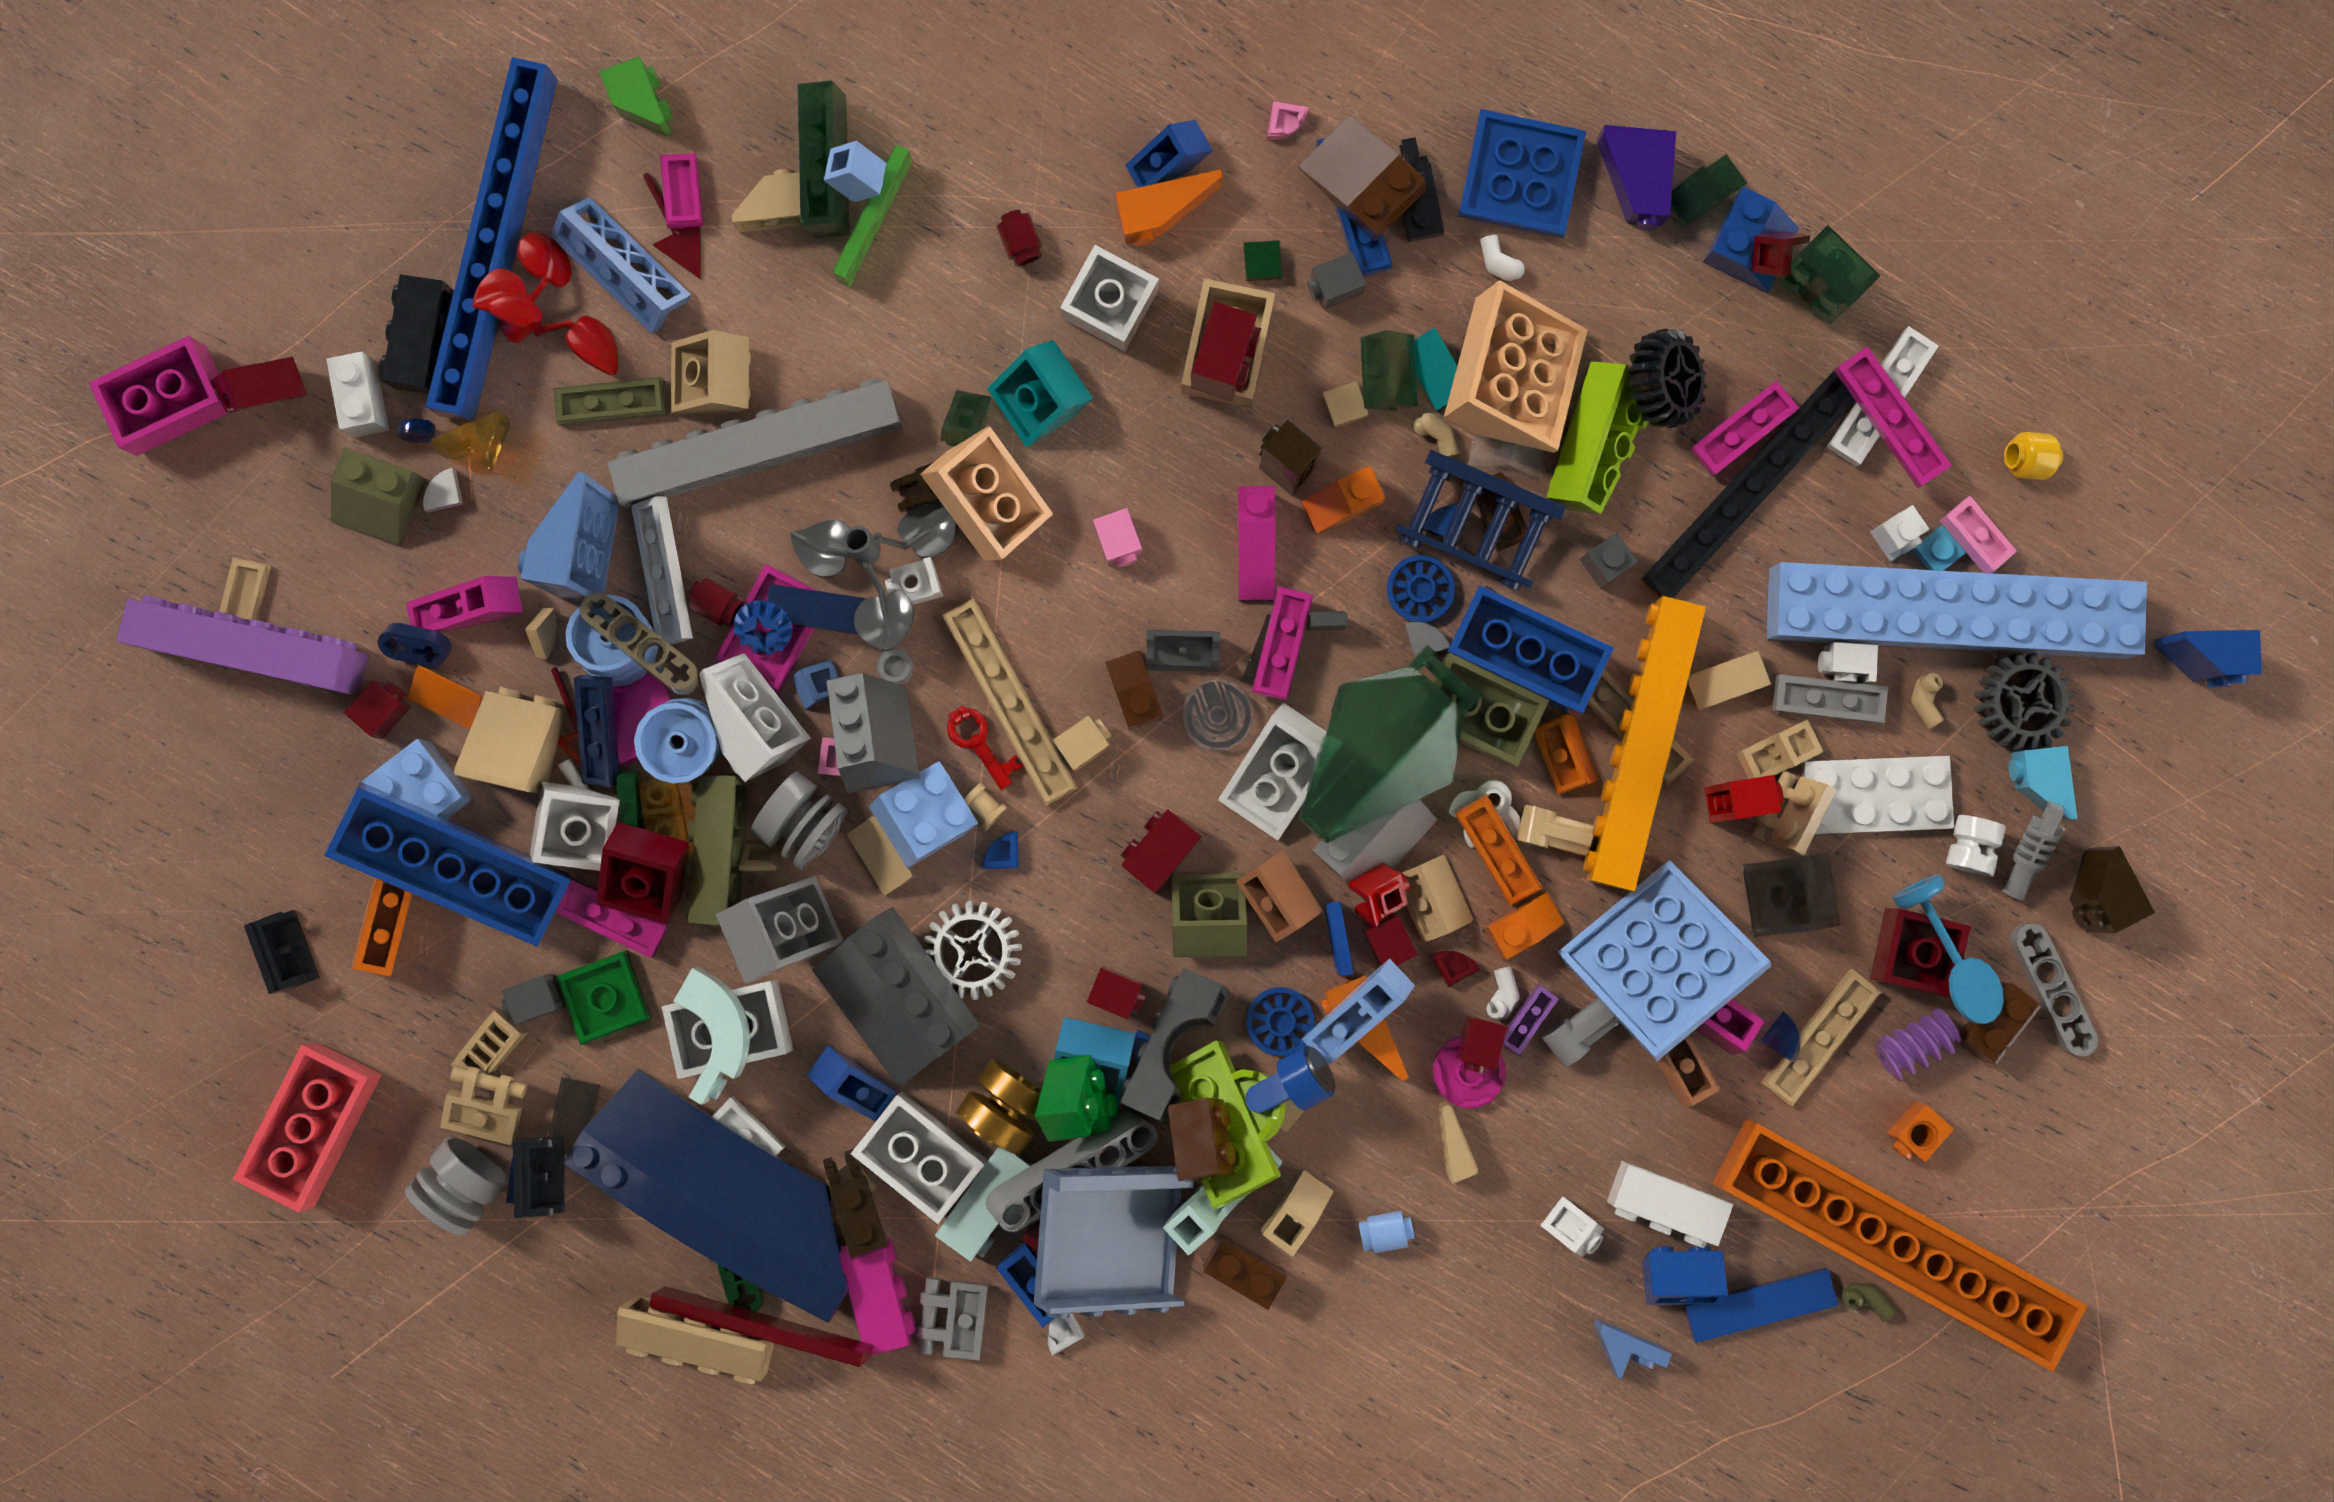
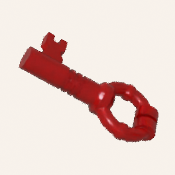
(977, 743)

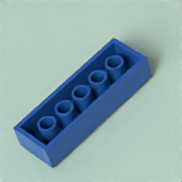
(447, 864)

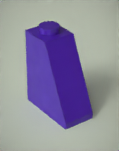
(1640, 171)

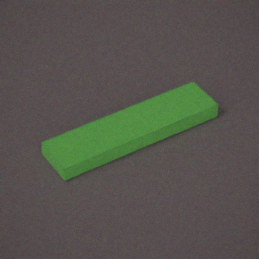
(872, 217)

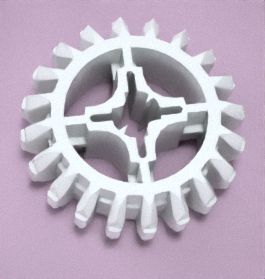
(989, 922)

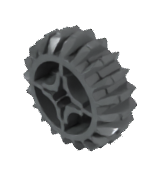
(2040, 677)

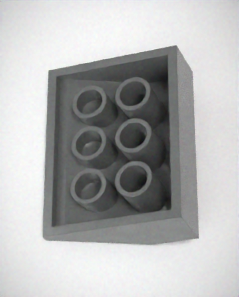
(895, 996)

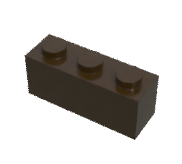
(1288, 456)

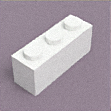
(1669, 1205)

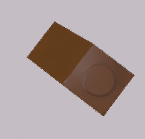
(1134, 690)

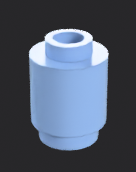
(1386, 1232)

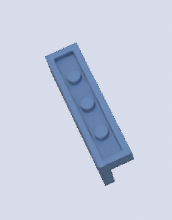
(612, 266)

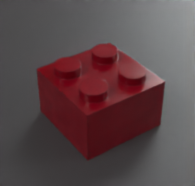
(1223, 352)
(642, 873)
(1913, 954)

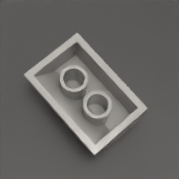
(1376, 843)

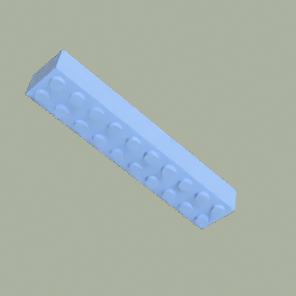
(1957, 610)

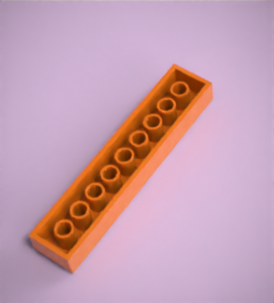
(1900, 1244)

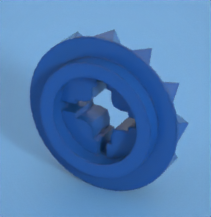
(771, 617)

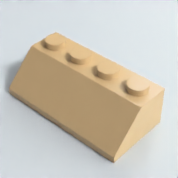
(690, 1341)

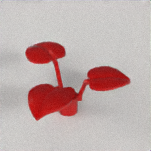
(505, 297)

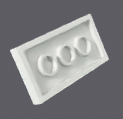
(1885, 794)

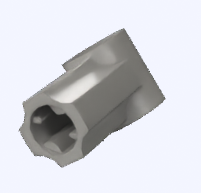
(1573, 1036)

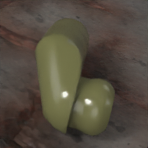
(1868, 1295)

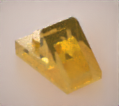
(483, 435)

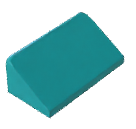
(1434, 368)

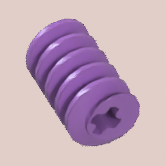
(1917, 1043)

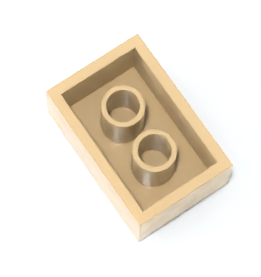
(1242, 298)

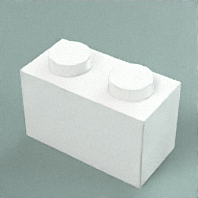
(357, 394)

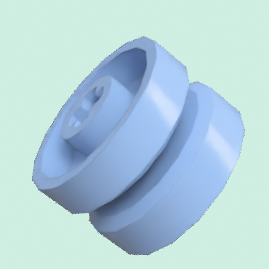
(601, 657)
(663, 754)

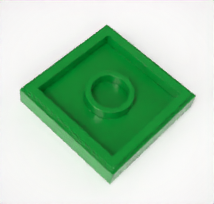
(603, 997)

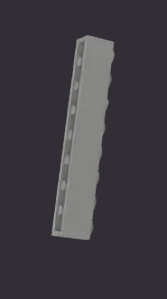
(755, 444)

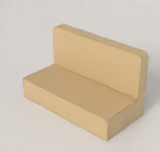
(1435, 899)

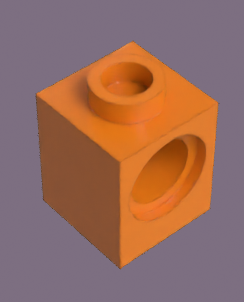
(1934, 1128)

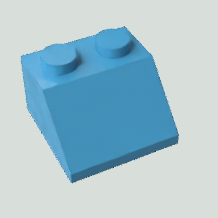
(1106, 1045)

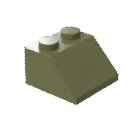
(374, 496)
(1208, 915)

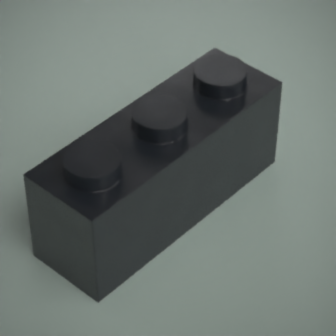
(415, 332)

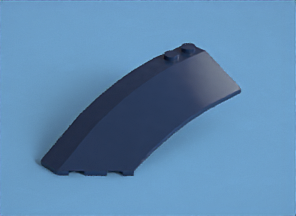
(715, 1193)

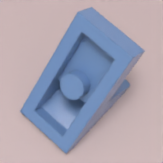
(1620, 1344)

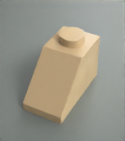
(771, 203)

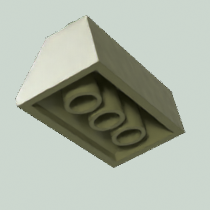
(717, 847)

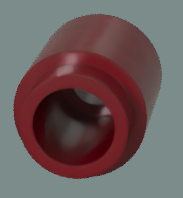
(1019, 237)
(714, 601)

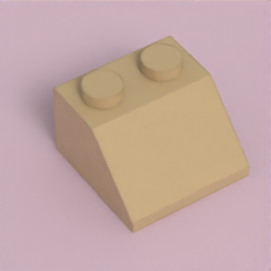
(710, 373)

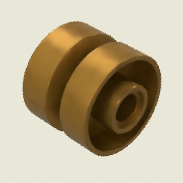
(999, 1116)

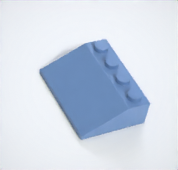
(573, 542)

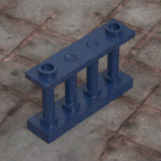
(1508, 497)

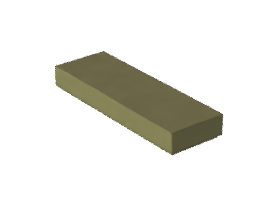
(610, 401)

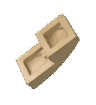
(1728, 680)
(1780, 751)

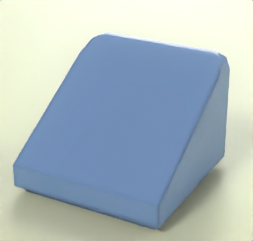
(812, 683)

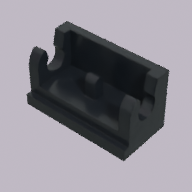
(281, 952)
(538, 1176)

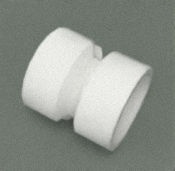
(1975, 845)

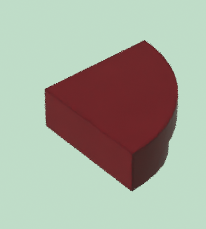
(1453, 966)

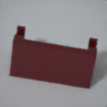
(259, 384)

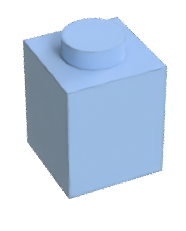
(855, 171)

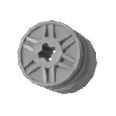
(801, 822)
(456, 1186)

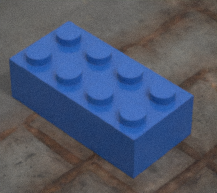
(1531, 650)

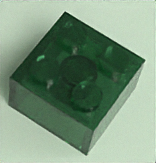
(1829, 275)

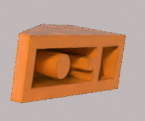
(1156, 208)
(1378, 1039)

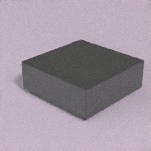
(1328, 620)

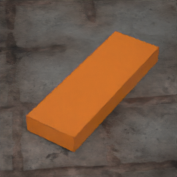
(1498, 849)

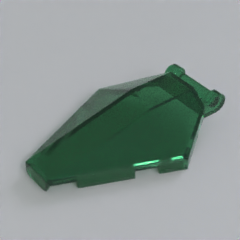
(1385, 746)

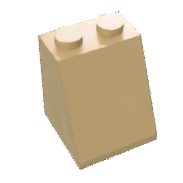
(512, 741)

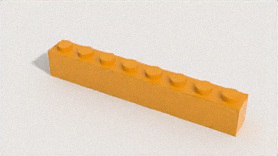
(1646, 743)

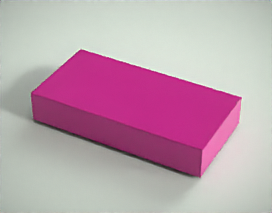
(681, 190)

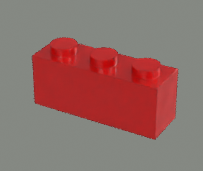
(1743, 798)

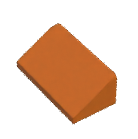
(444, 696)
(1565, 754)

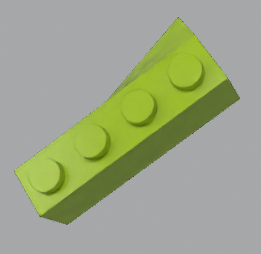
(1597, 440)

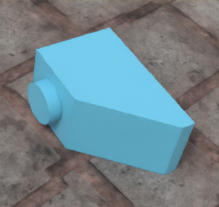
(2045, 777)

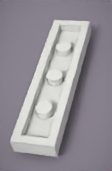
(1903, 367)
(662, 570)

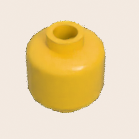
(2033, 455)

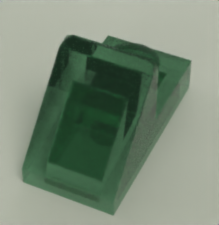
(1706, 189)
(965, 417)

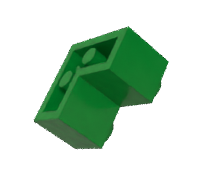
(1075, 1100)

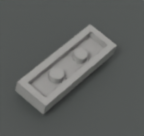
(1830, 699)

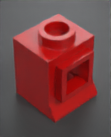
(1383, 891)

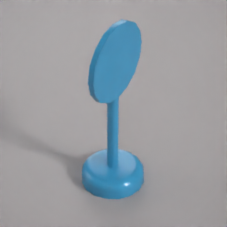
(1972, 982)

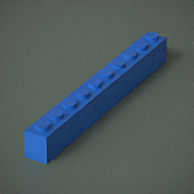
(492, 237)

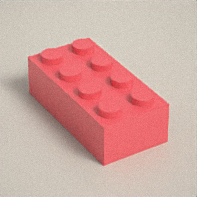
(307, 1126)

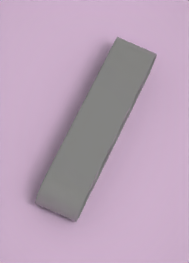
(1082, 1153)

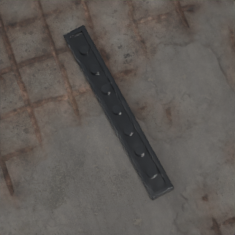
(1749, 487)

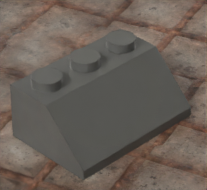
(872, 732)

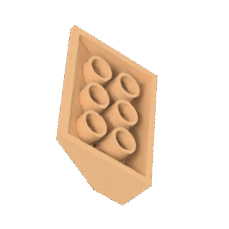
(1516, 370)

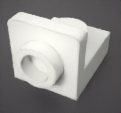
(1573, 1228)

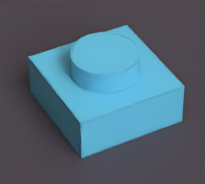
(1938, 550)

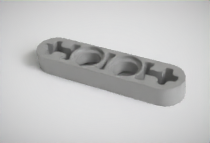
(2058, 986)

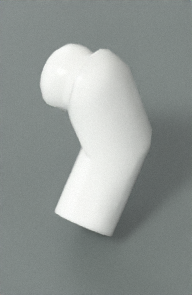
(1498, 263)
(1505, 997)

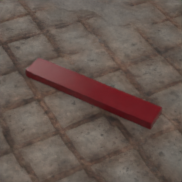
(761, 1326)

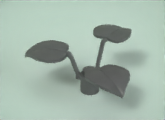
(828, 544)

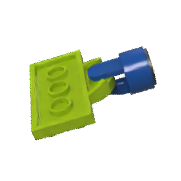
(1254, 1106)

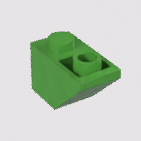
(634, 95)

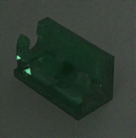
(1388, 370)

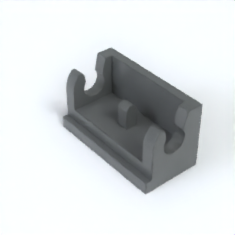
(1183, 650)

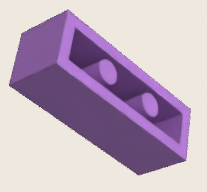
(1529, 1018)

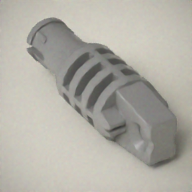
(2035, 850)

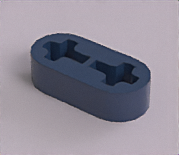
(414, 645)

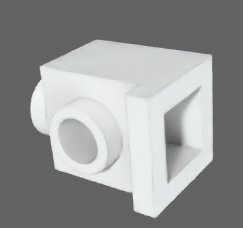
(1900, 533)
(928, 581)
(1849, 661)

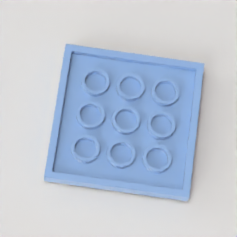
(1664, 960)

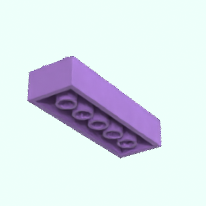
(243, 644)

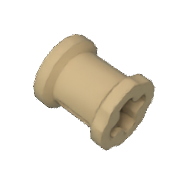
(984, 806)

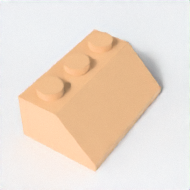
(987, 494)

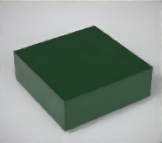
(1262, 260)

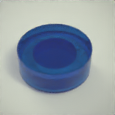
(416, 430)

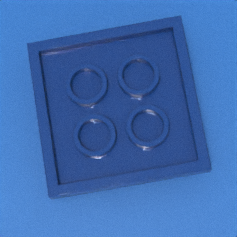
(1522, 173)

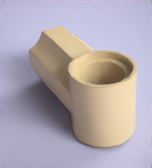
(1544, 829)

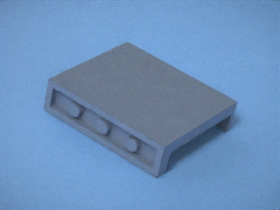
(1107, 1240)

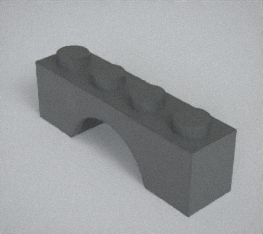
(1191, 1004)

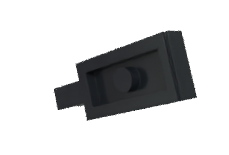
(1423, 217)

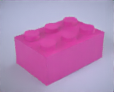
(159, 396)

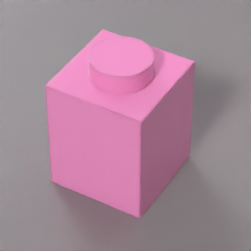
(1118, 538)

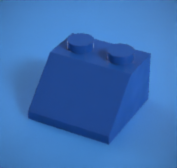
(1734, 241)
(2214, 656)

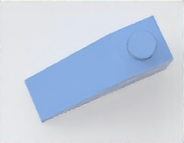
(1360, 1011)

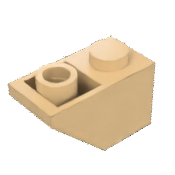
(1297, 1213)

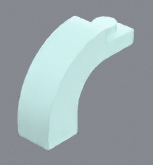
(728, 1029)
(1196, 1218)

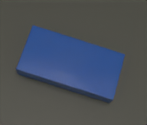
(1338, 938)

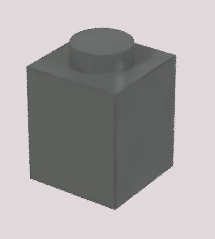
(1336, 281)
(1608, 560)
(532, 999)

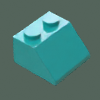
(1039, 392)

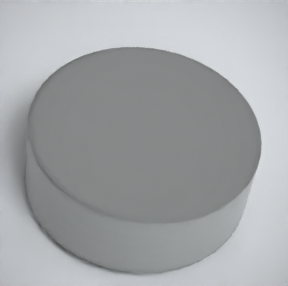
(895, 666)

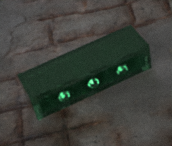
(821, 128)

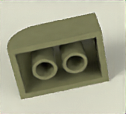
(1503, 716)

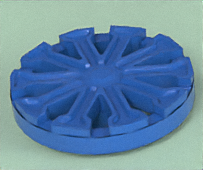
(1420, 588)
(1279, 1021)

